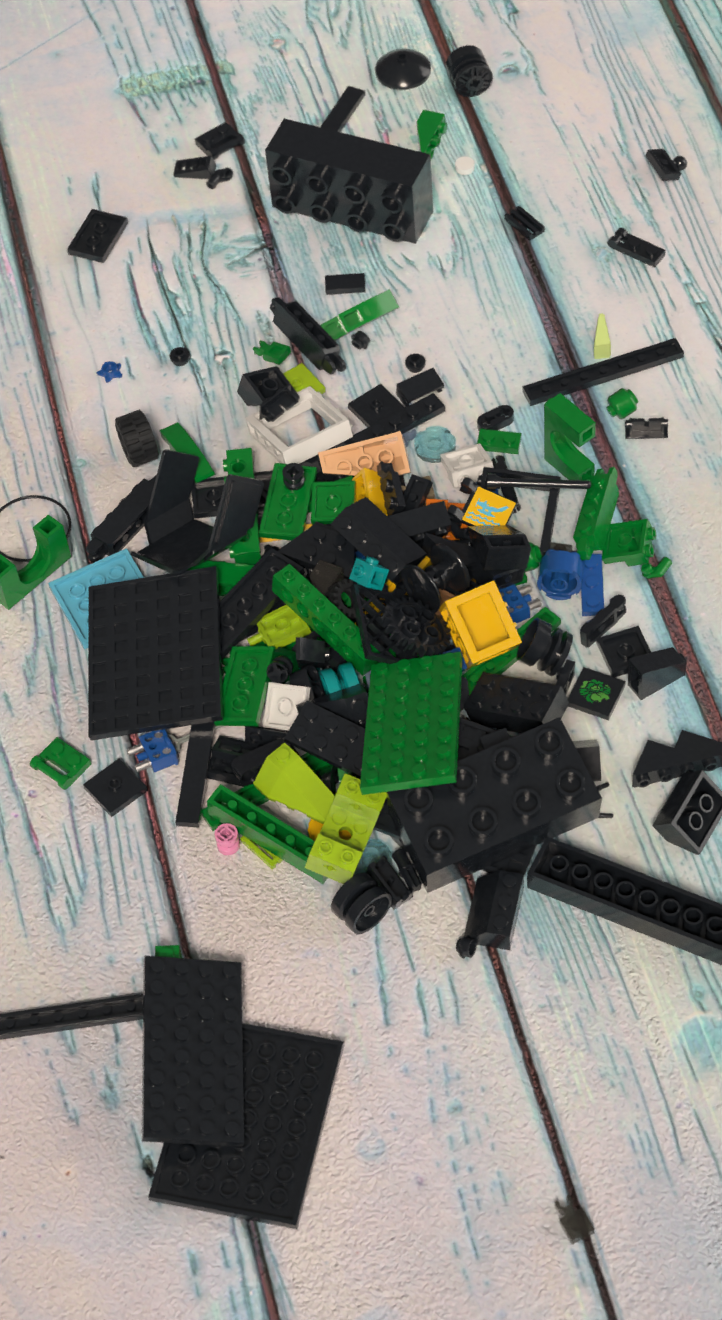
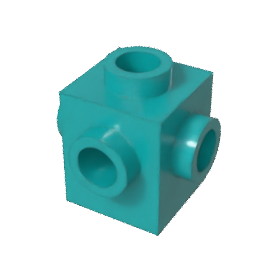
(369, 573)

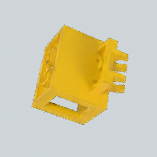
(480, 624)

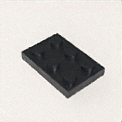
(97, 236)

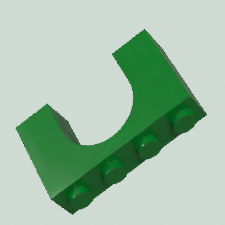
(562, 425)
(50, 554)

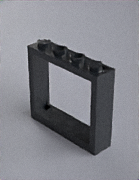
(551, 505)

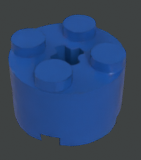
(560, 574)

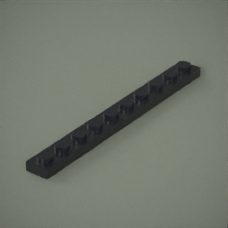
(400, 421)

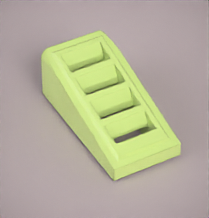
(602, 343)

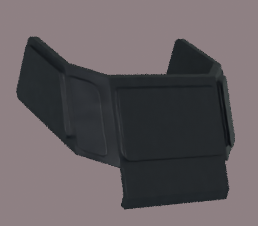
(173, 533)

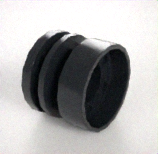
(469, 71)
(545, 647)

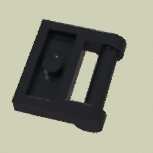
(219, 140)

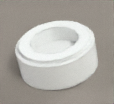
(464, 165)

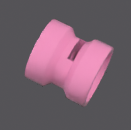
(227, 839)

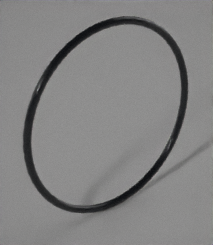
(39, 497)

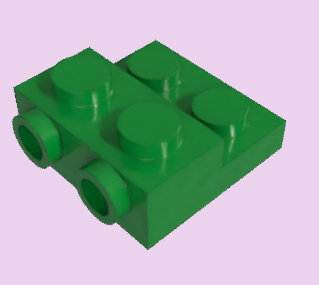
(629, 543)

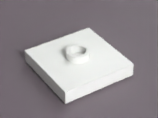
(281, 705)

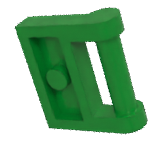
(63, 757)

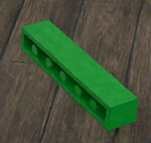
(262, 829)

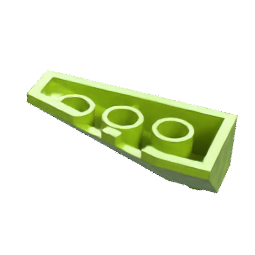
(292, 782)

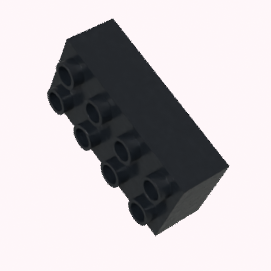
(350, 181)
(497, 807)

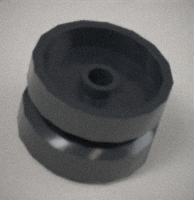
(361, 903)

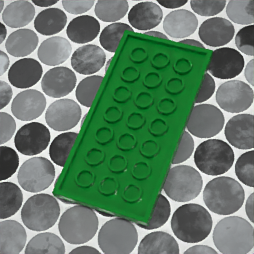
(412, 724)

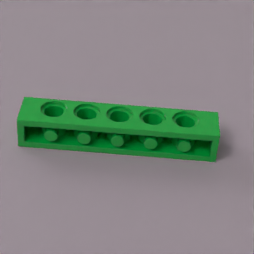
(241, 463)
(322, 617)

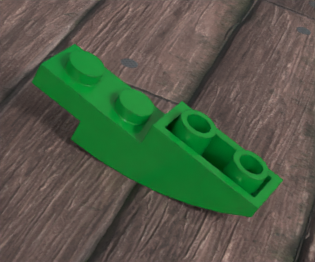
(360, 315)

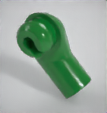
(656, 571)

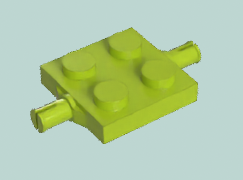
(280, 628)

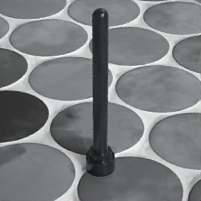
(495, 482)

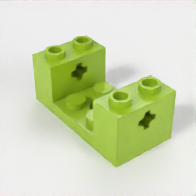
(350, 812)

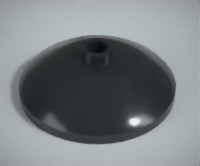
(402, 69)

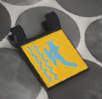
(482, 507)

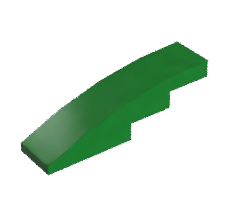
(180, 441)

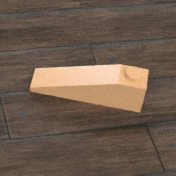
(367, 454)

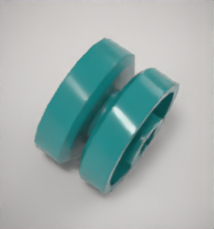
(346, 676)

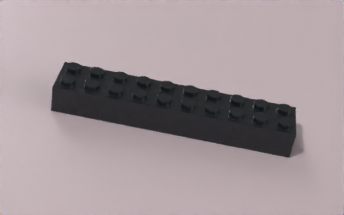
(628, 898)

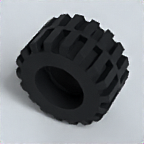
(136, 438)

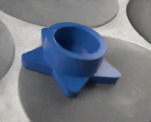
(110, 366)

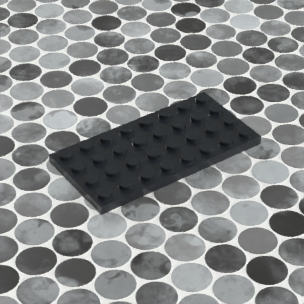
(192, 1052)

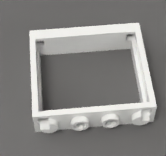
(309, 447)

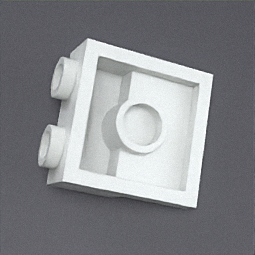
(465, 463)

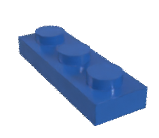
(592, 586)

